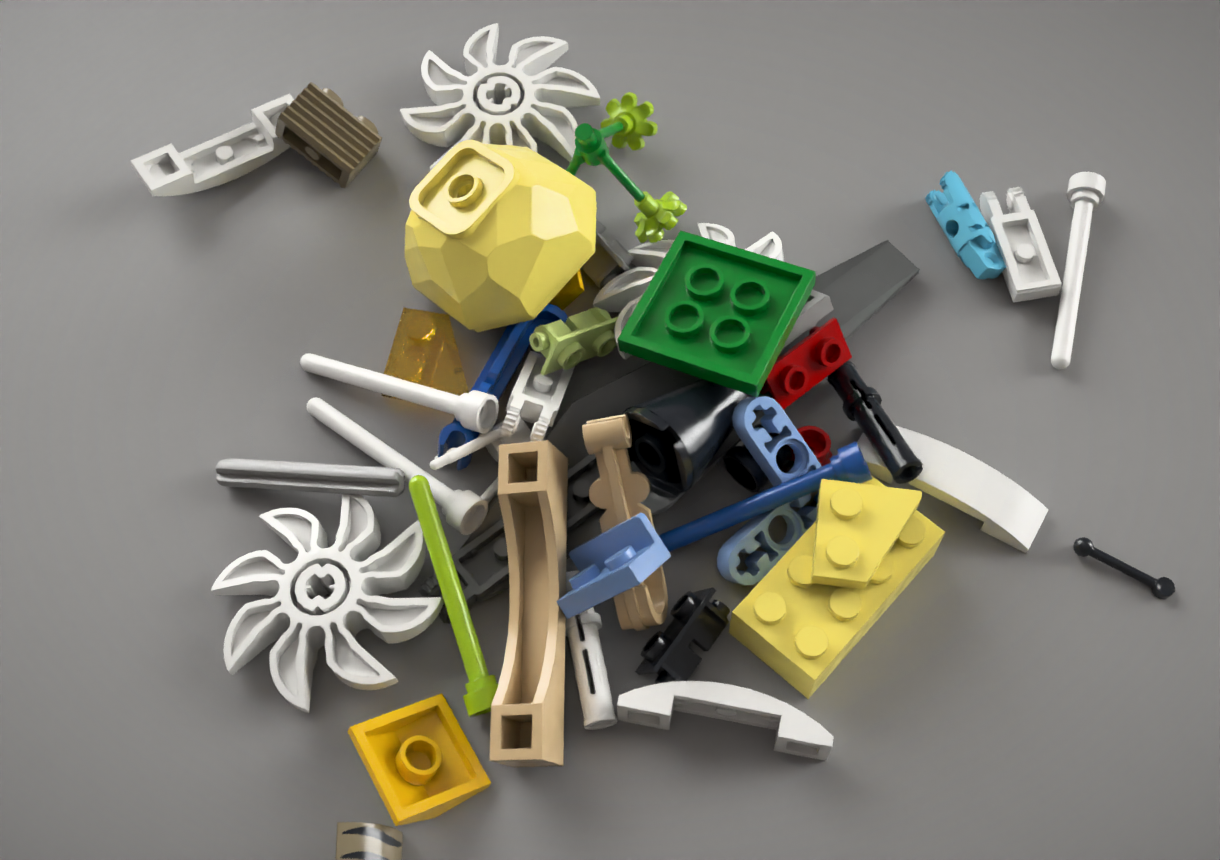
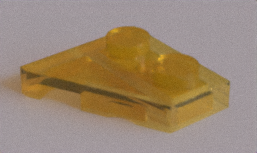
(426, 352)

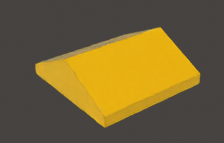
(419, 760)

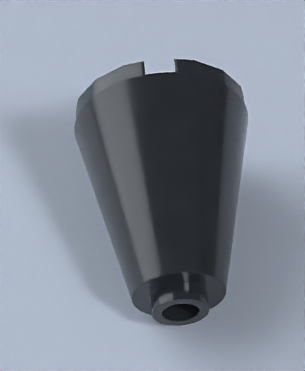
(680, 433)

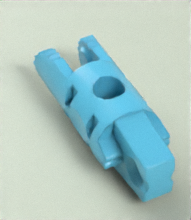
(966, 227)

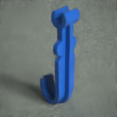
(497, 375)

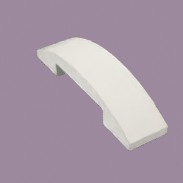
(216, 160)
(968, 485)
(795, 730)

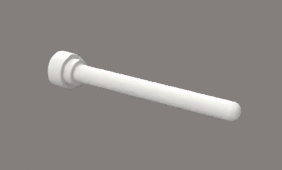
(1084, 193)
(473, 409)
(462, 509)

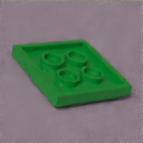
(717, 312)

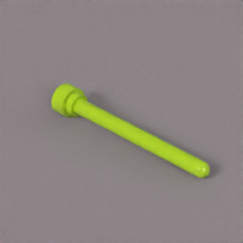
(481, 685)

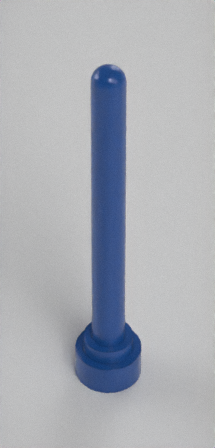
(846, 467)

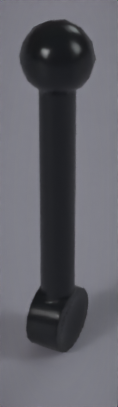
(1161, 587)

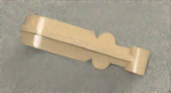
(621, 493)

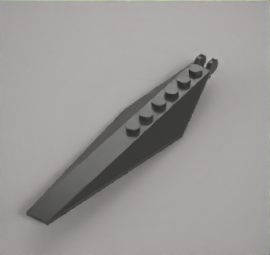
(856, 293)

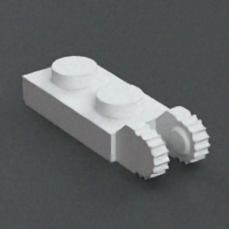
(1021, 242)
(536, 397)

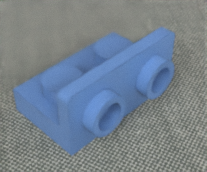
(613, 564)

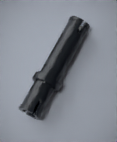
(864, 407)

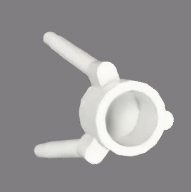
(492, 441)

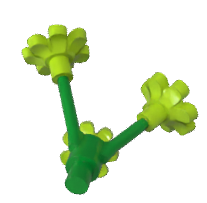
(628, 125)

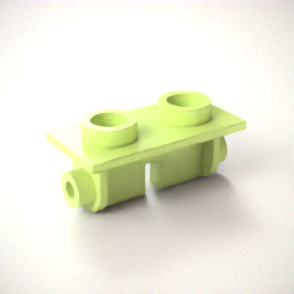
(575, 340)

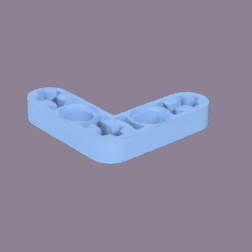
(755, 531)

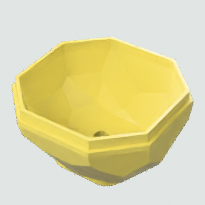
(497, 233)

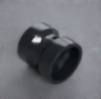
(745, 468)

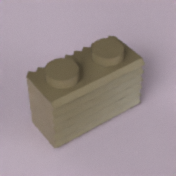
(328, 134)

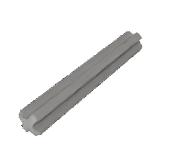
(311, 477)

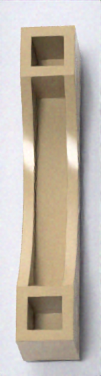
(531, 687)

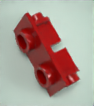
(807, 363)

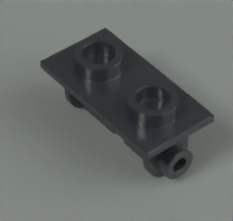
(693, 621)

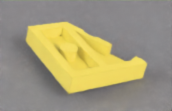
(857, 530)

